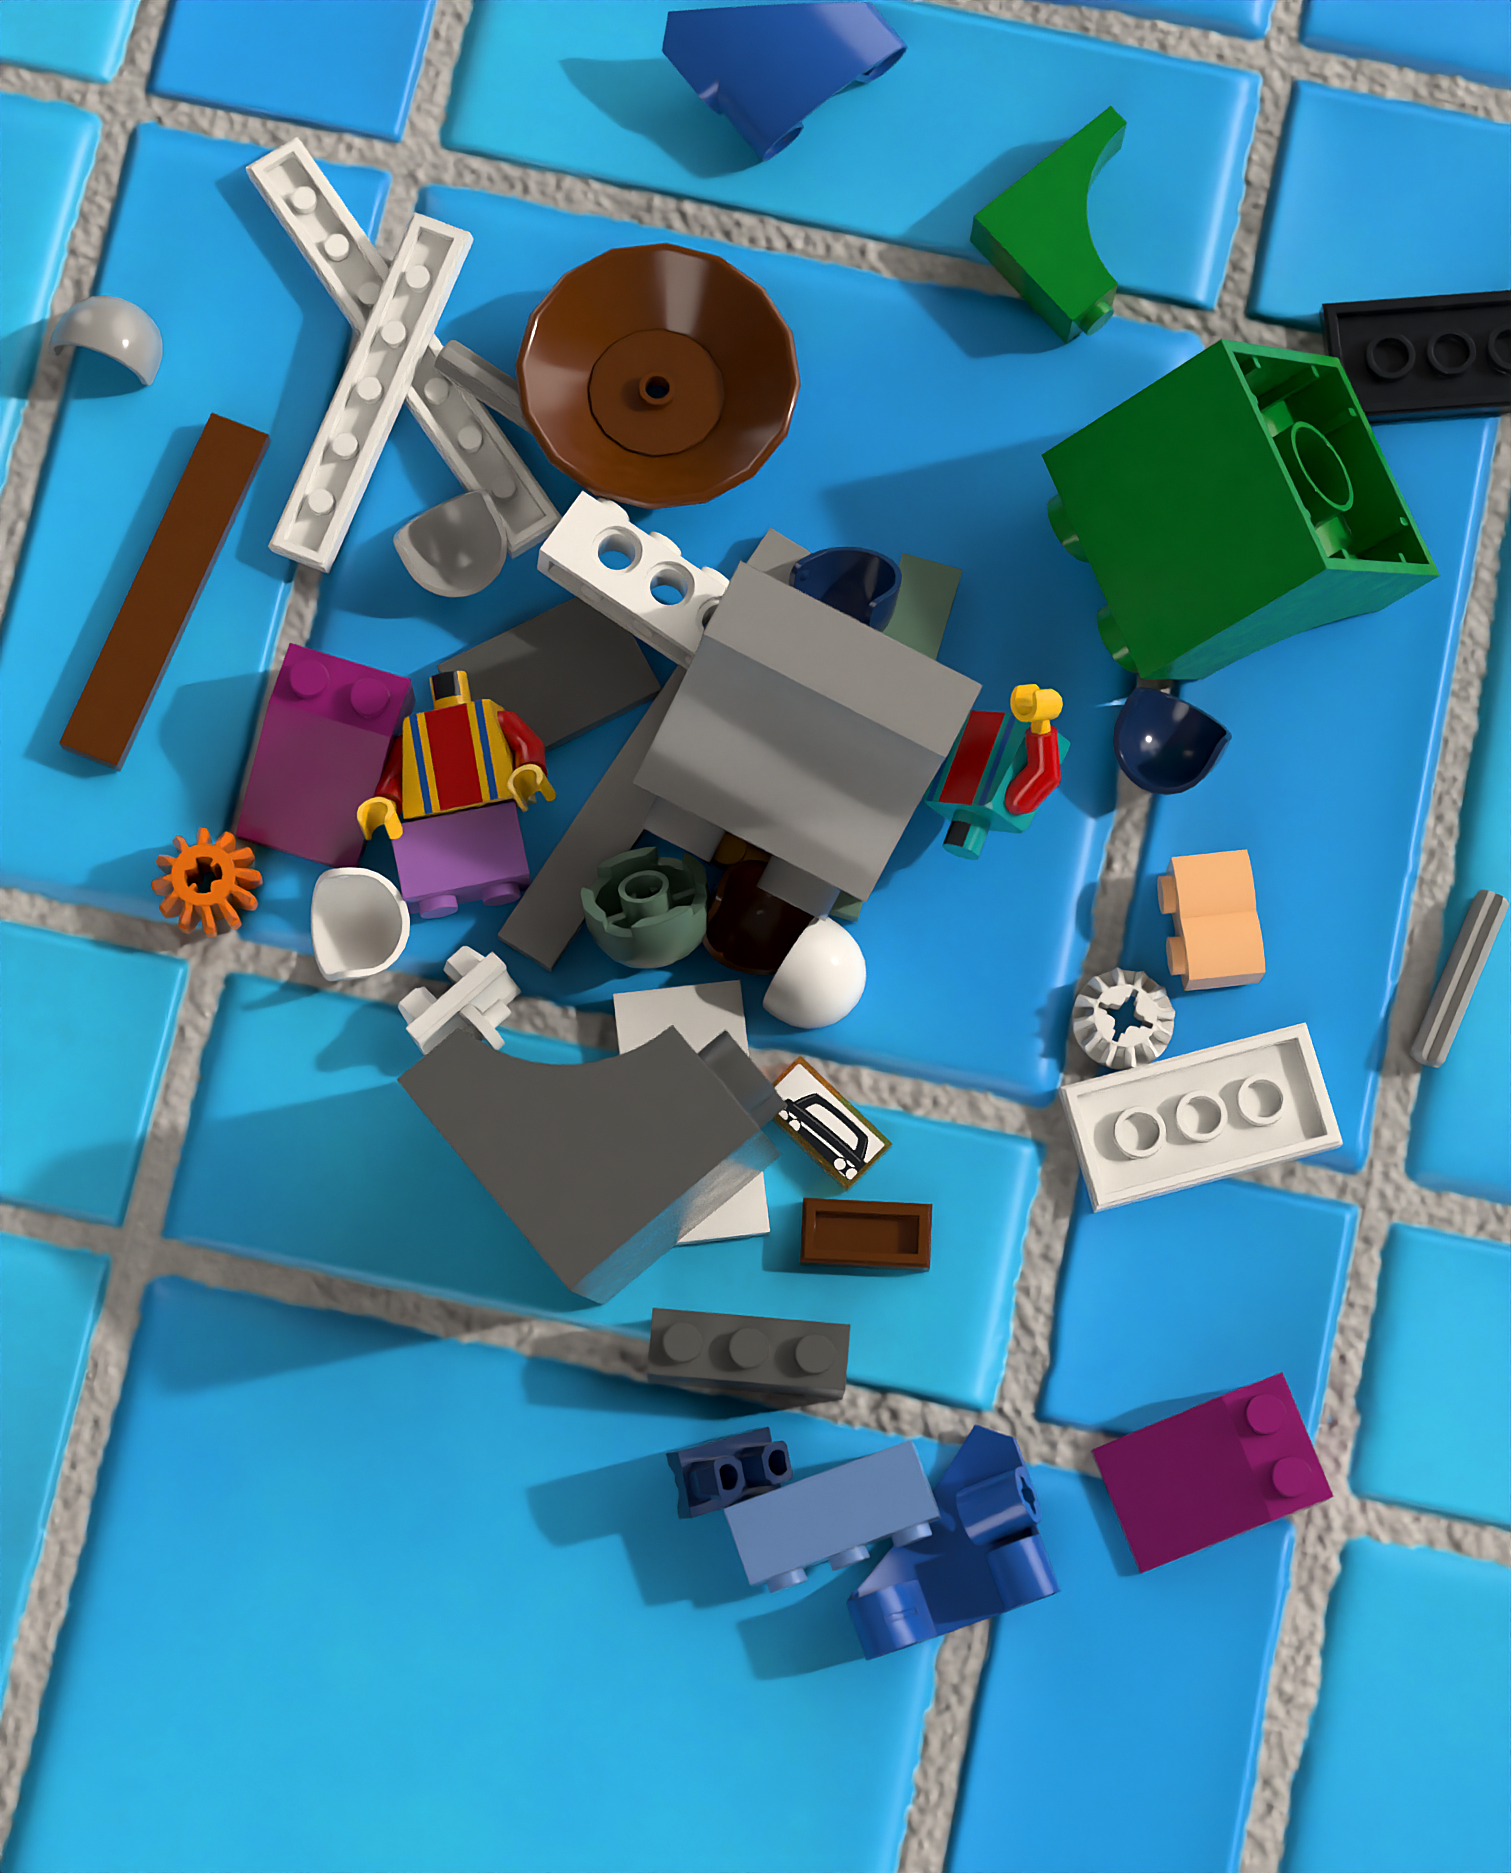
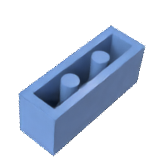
(833, 1517)

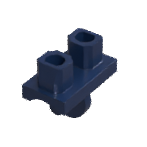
(728, 1471)

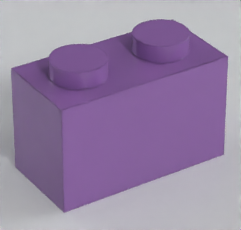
(462, 860)

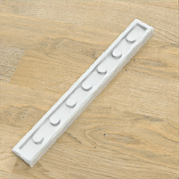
(353, 277)

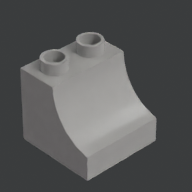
(800, 741)

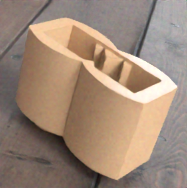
(1213, 920)

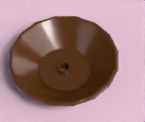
(666, 322)

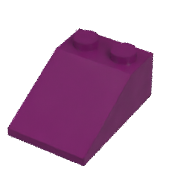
(322, 756)
(1212, 1473)

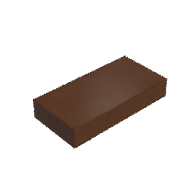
(866, 1234)

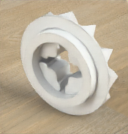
(1095, 1028)

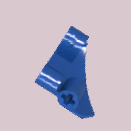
(778, 61)
(974, 1564)

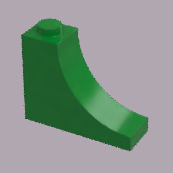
(1042, 234)

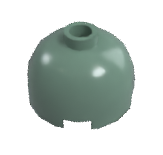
(647, 907)

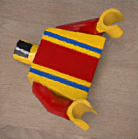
(456, 761)

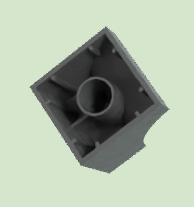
(605, 1154)

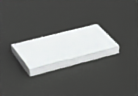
(699, 1016)
(1200, 1117)

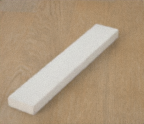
(371, 392)

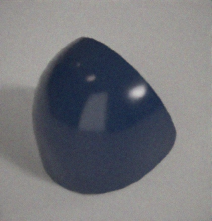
(852, 582)
(1167, 742)

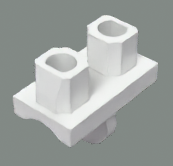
(473, 1003)

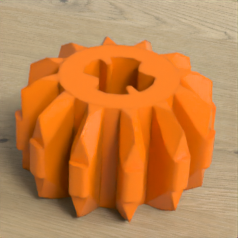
(188, 871)

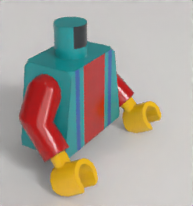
(999, 770)

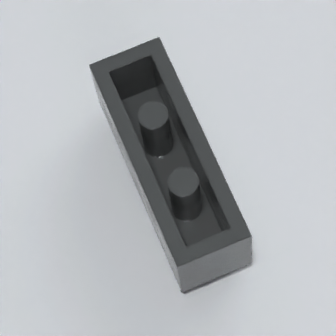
(748, 1353)

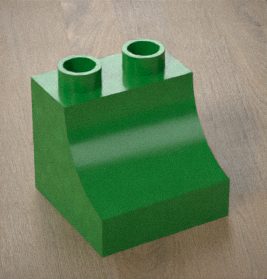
(1233, 510)

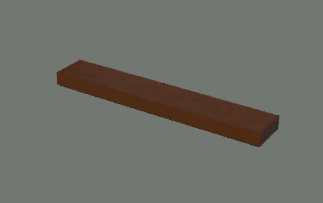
(165, 592)

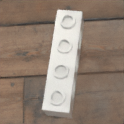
(625, 595)

